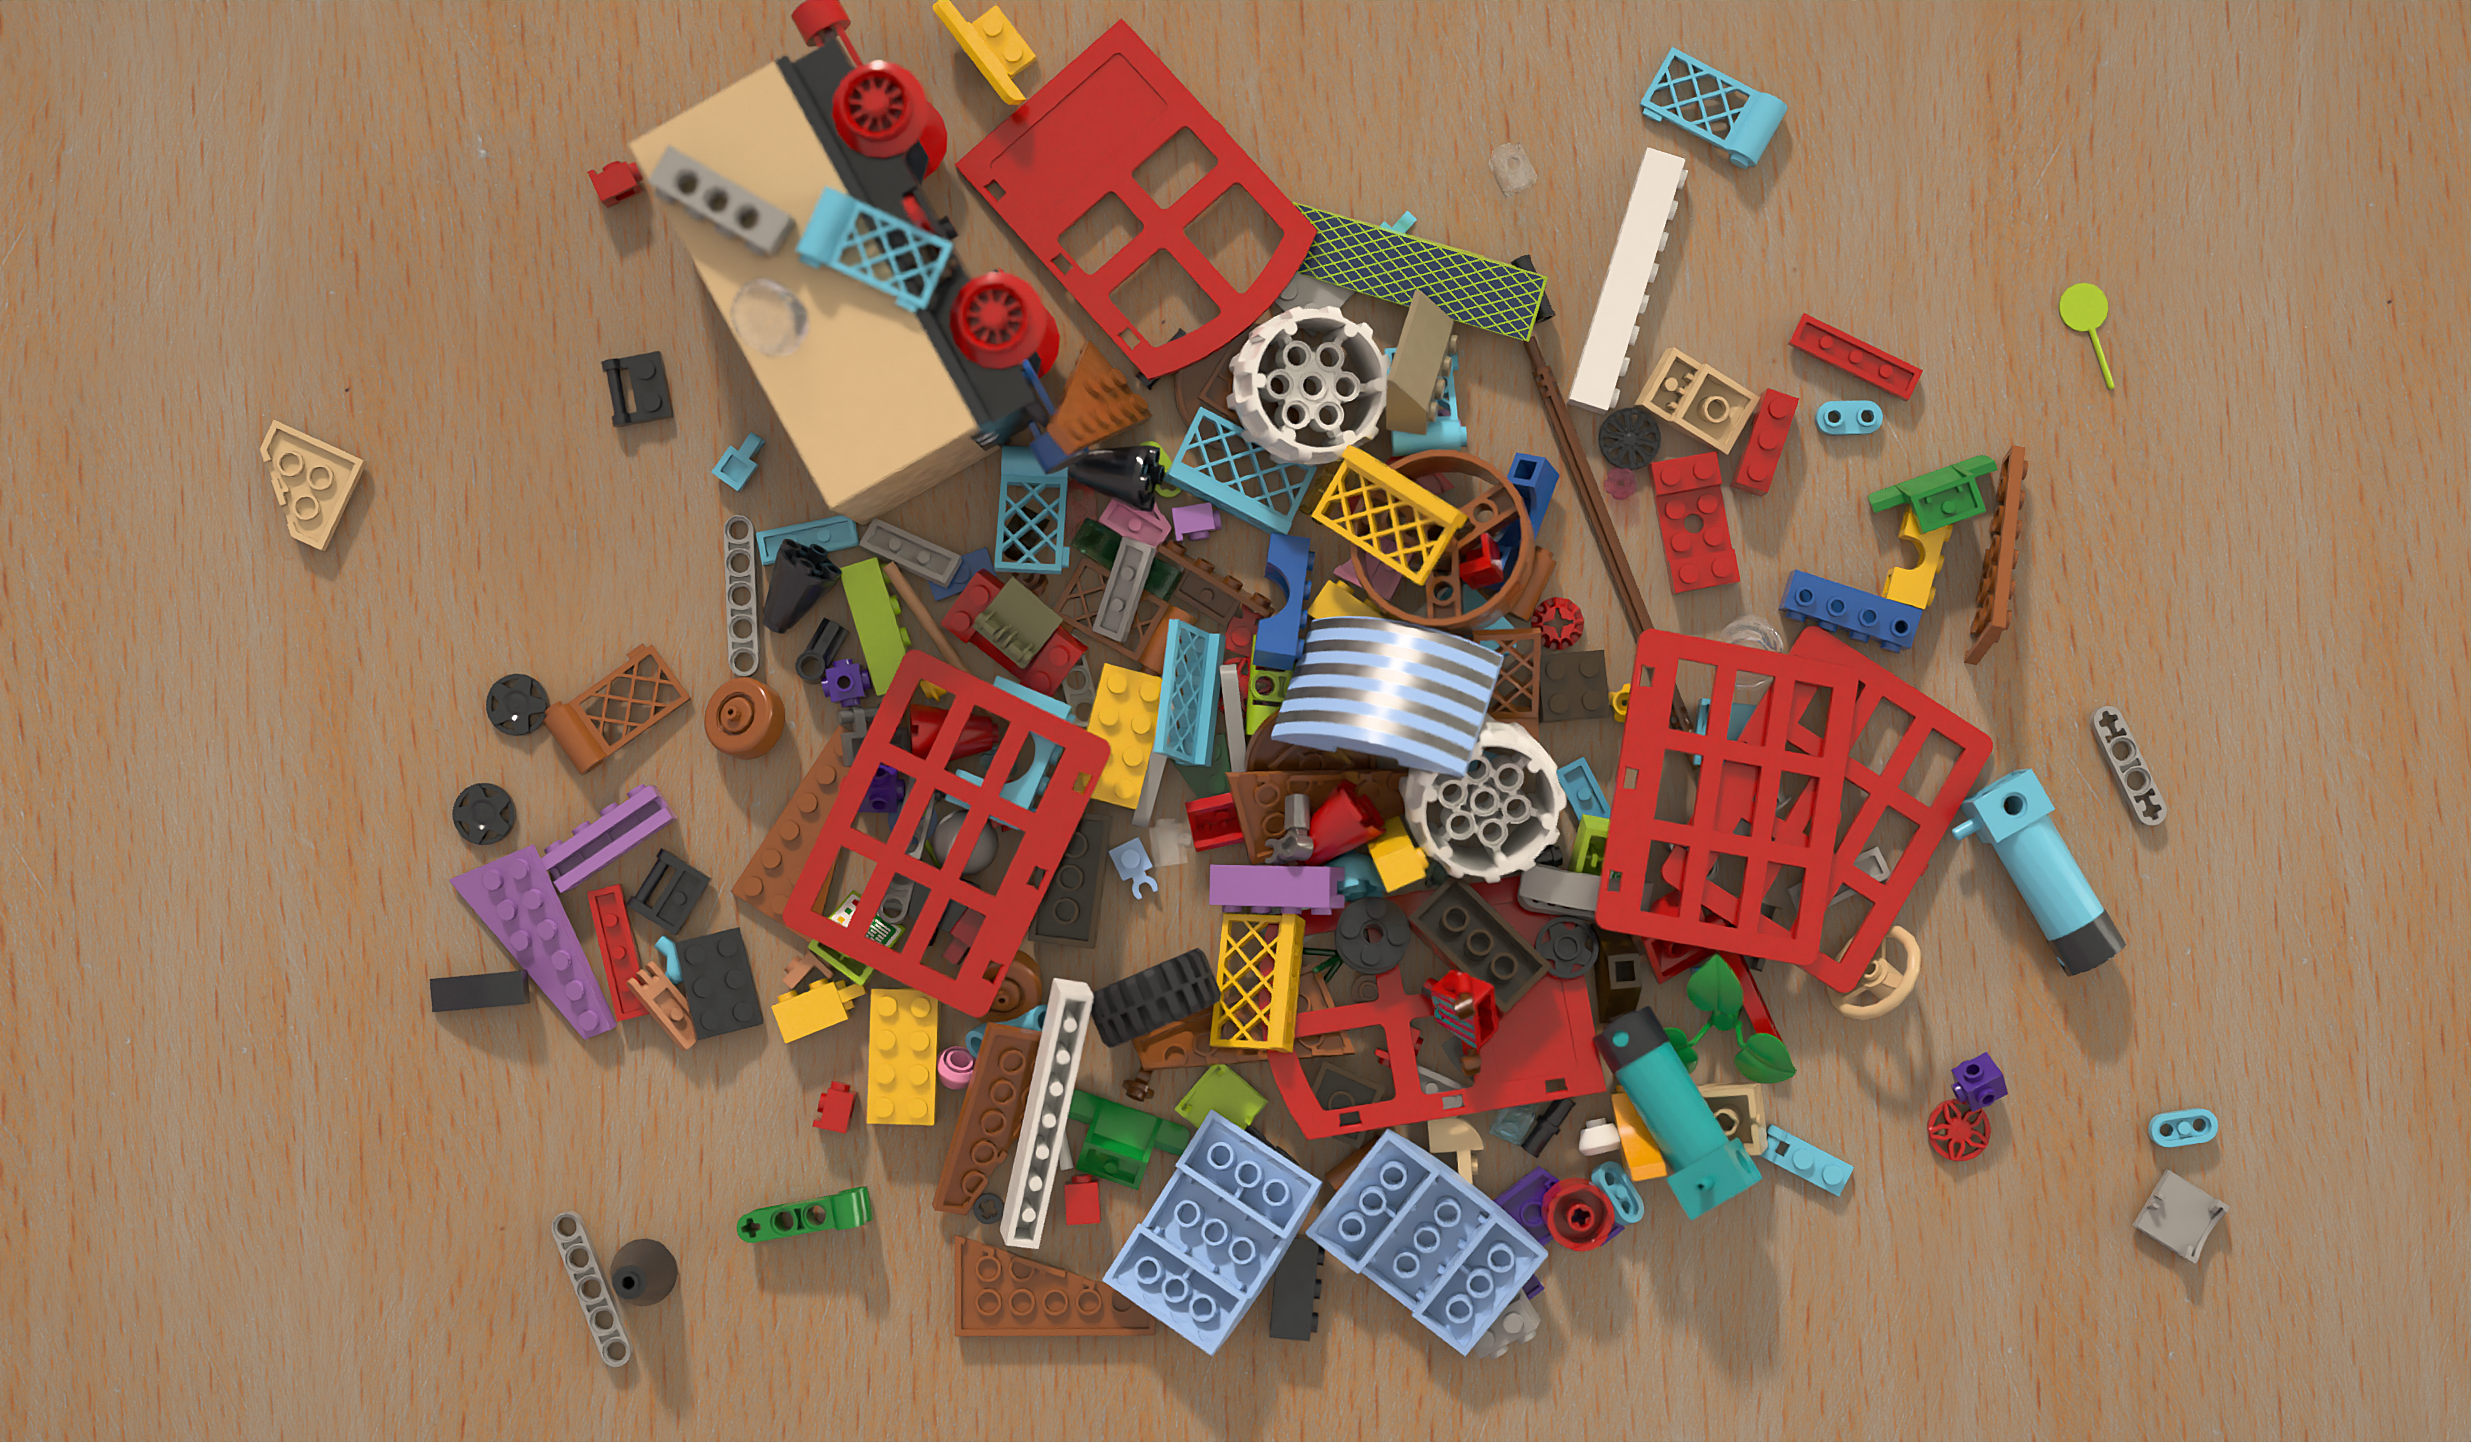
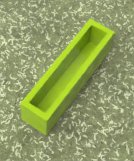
(876, 620)

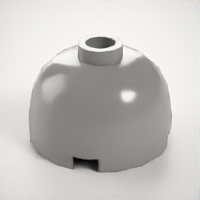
(946, 833)

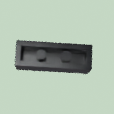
(1295, 1290)

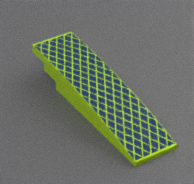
(1397, 264)

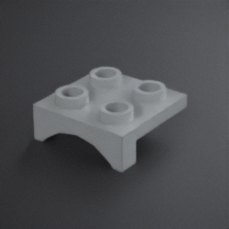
(2180, 1216)

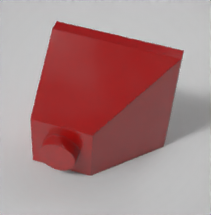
(1671, 958)

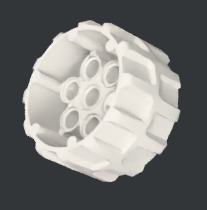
(1369, 387)
(1500, 851)

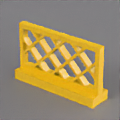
(1408, 493)
(1284, 976)

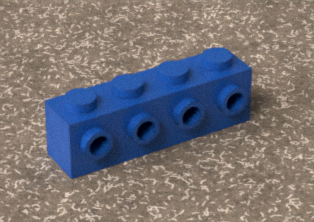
(1849, 610)

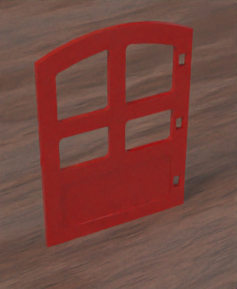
(1085, 142)
(1536, 1041)

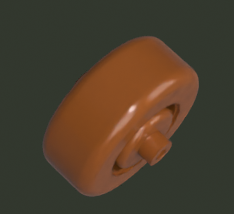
(744, 718)
(1019, 991)

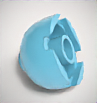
(1361, 876)

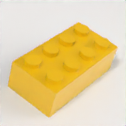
(1127, 718)
(903, 1057)

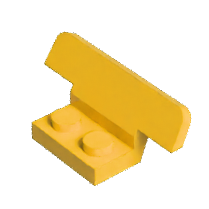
(991, 46)

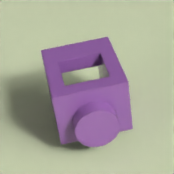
(1195, 521)

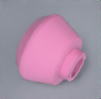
(955, 1067)

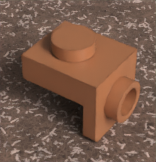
(800, 968)

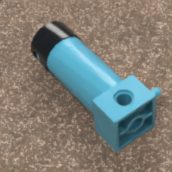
(2042, 869)

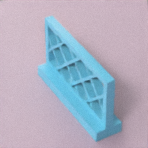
(1226, 498)
(1201, 687)

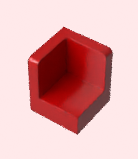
(1482, 564)

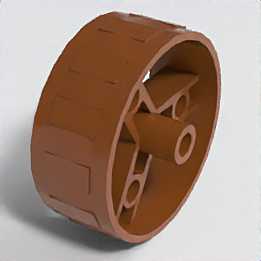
(1506, 508)

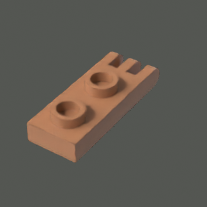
(664, 1004)

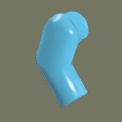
(665, 947)

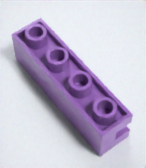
(608, 838)
(1276, 887)

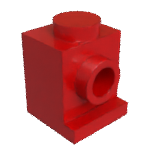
(617, 182)
(836, 1108)

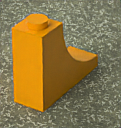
(1638, 1149)

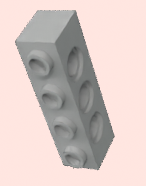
(677, 168)

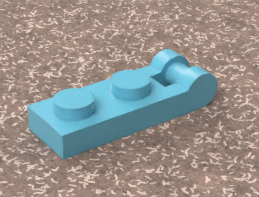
(1807, 1161)

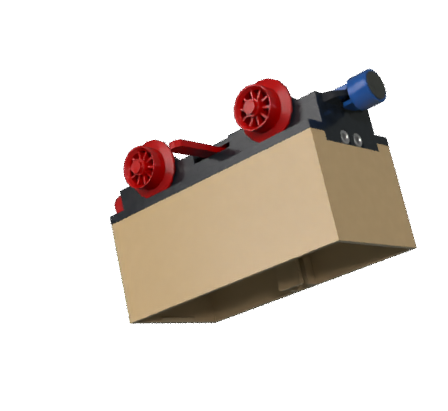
(873, 391)

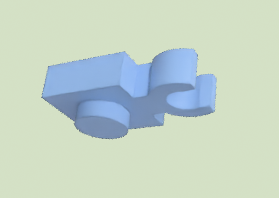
(1132, 862)

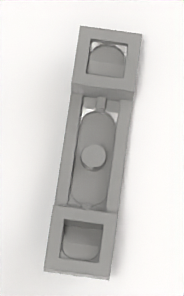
(1569, 888)

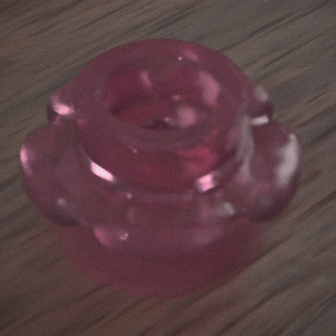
(1626, 489)

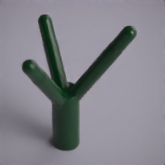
(1335, 961)

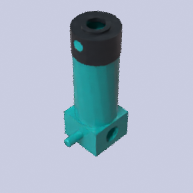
(1675, 1113)

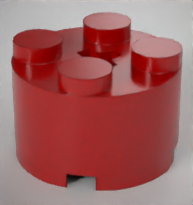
(1595, 1219)

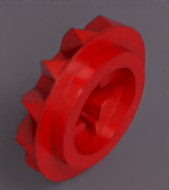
(1568, 611)

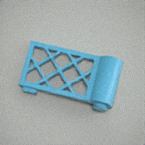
(1752, 127)
(828, 237)
(1441, 435)
(1022, 469)

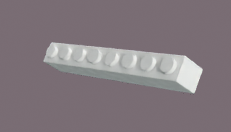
(1626, 281)
(1046, 1113)

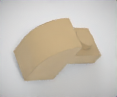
(1456, 1136)

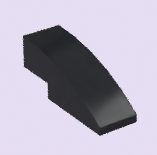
(479, 991)

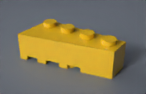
(1396, 857)

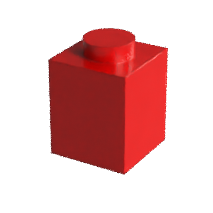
(1082, 1200)

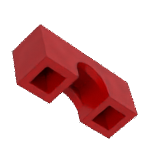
(1765, 443)

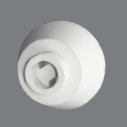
(1598, 1138)

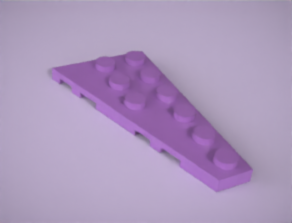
(528, 918)

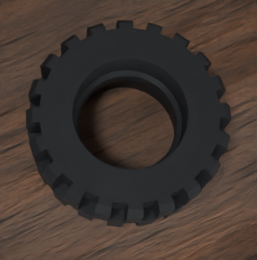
(1154, 998)

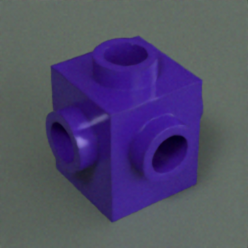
(858, 687)
(884, 792)
(1978, 1082)

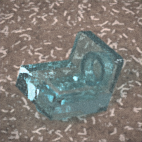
(1513, 1123)

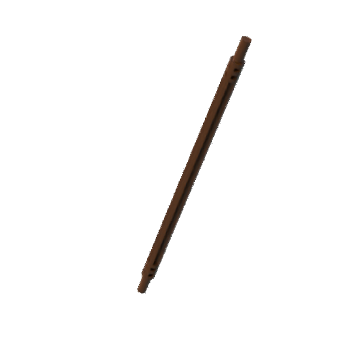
(1598, 515)

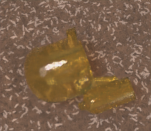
(1321, 484)

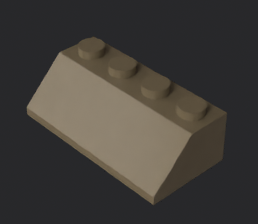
(1419, 367)

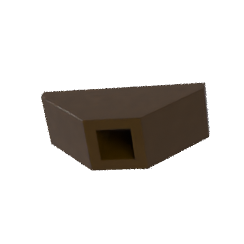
(1616, 974)

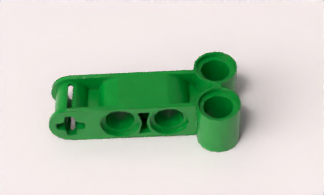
(843, 1211)

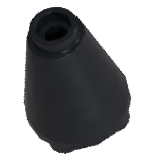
(1122, 474)
(797, 584)

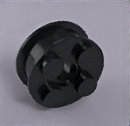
(1379, 915)

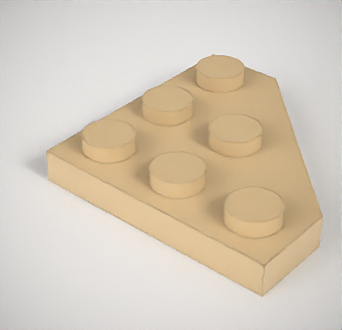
(309, 482)

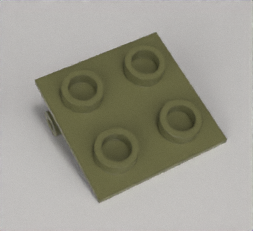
(1017, 622)

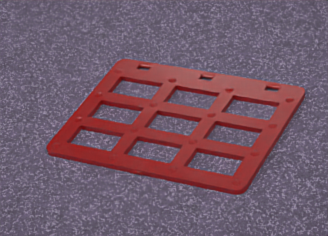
(1740, 782)
(1633, 810)
(1042, 846)

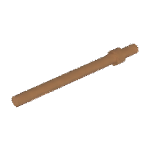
(932, 629)

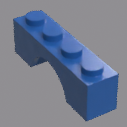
(1535, 483)
(1277, 636)

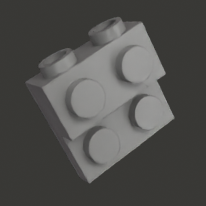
(1513, 1323)

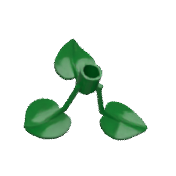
(1717, 989)

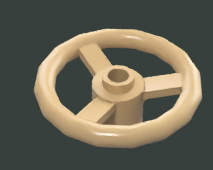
(1881, 979)

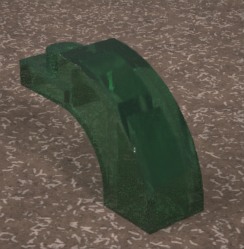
(1102, 547)

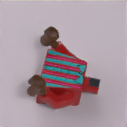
(1466, 1010)

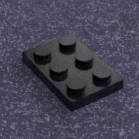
(717, 983)

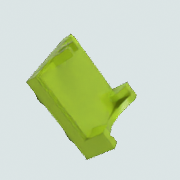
(1224, 1093)

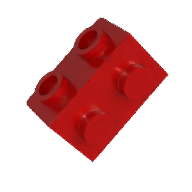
(1213, 822)

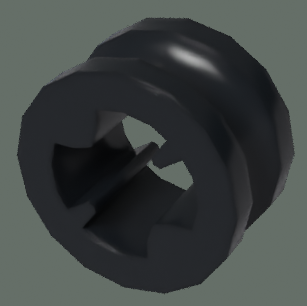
(978, 1211)

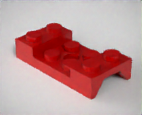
(1693, 488)
(1049, 664)

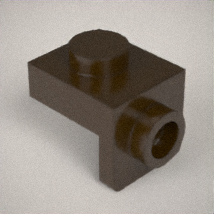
(927, 259)
(1029, 539)

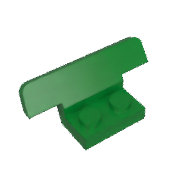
(1940, 495)
(1122, 1138)

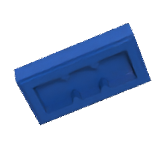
(970, 565)

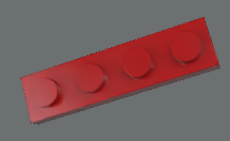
(1855, 357)
(617, 948)

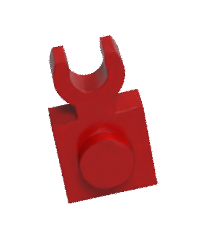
(1241, 631)

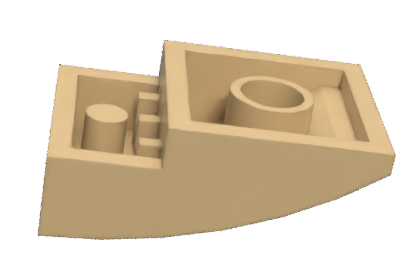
(1697, 400)

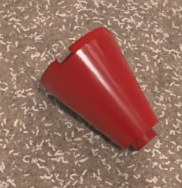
(927, 722)
(1342, 824)

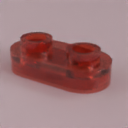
(1078, 510)

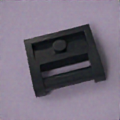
(648, 387)
(678, 897)

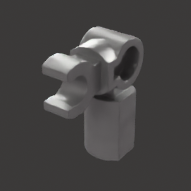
(1297, 823)

